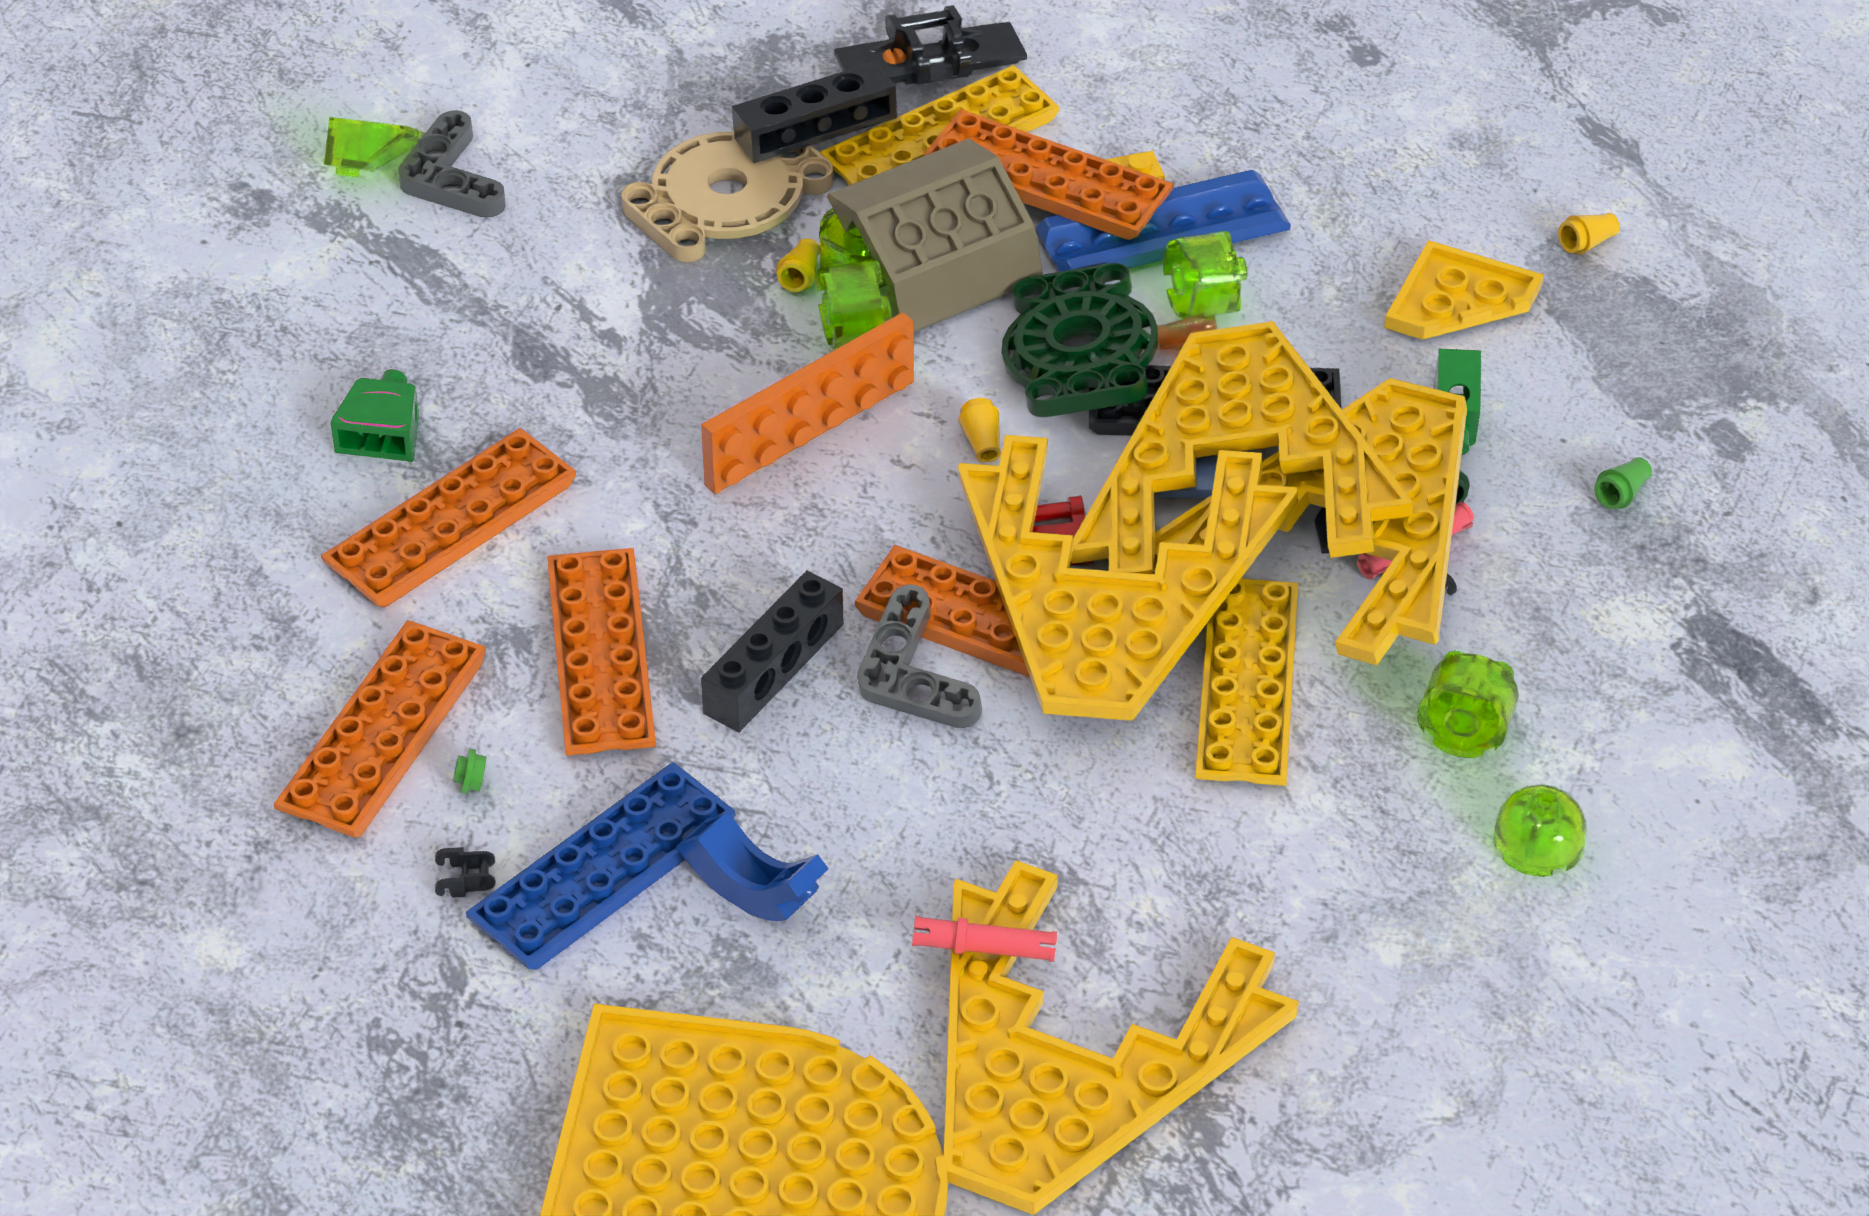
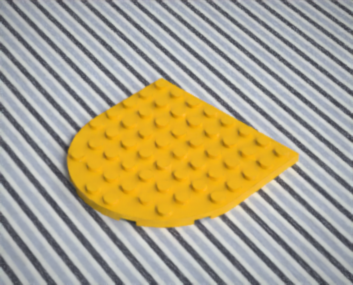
(738, 1124)

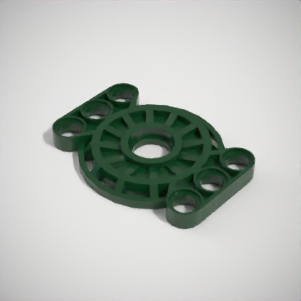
(1060, 314)

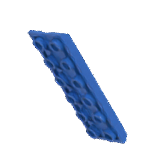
(1226, 203)
(596, 868)

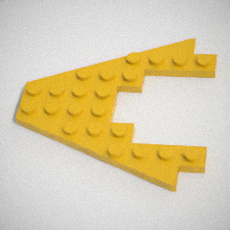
(1238, 394)
(1421, 444)
(1111, 637)
(1043, 1112)

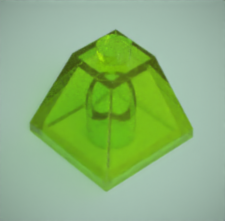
(365, 145)

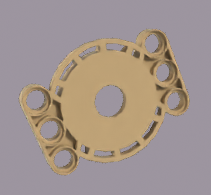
(698, 212)

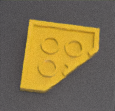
(1459, 291)

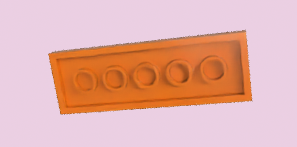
(808, 403)

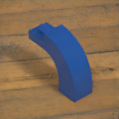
(746, 874)

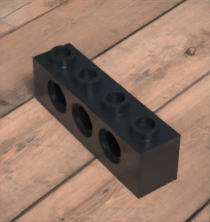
(814, 112)
(772, 651)

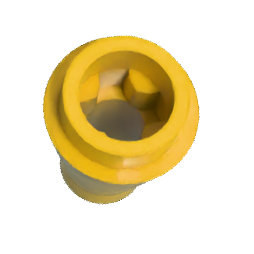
(1585, 232)
(798, 267)
(982, 428)

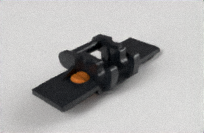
(917, 63)

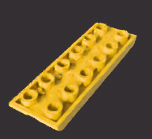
(1001, 97)
(1248, 685)

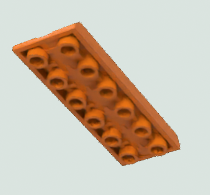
(1063, 177)
(450, 518)
(963, 605)
(600, 652)
(381, 729)

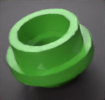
(470, 771)

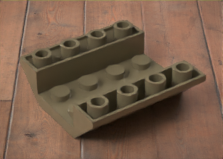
(943, 231)

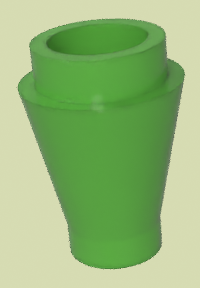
(1620, 484)

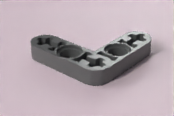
(478, 193)
(902, 677)

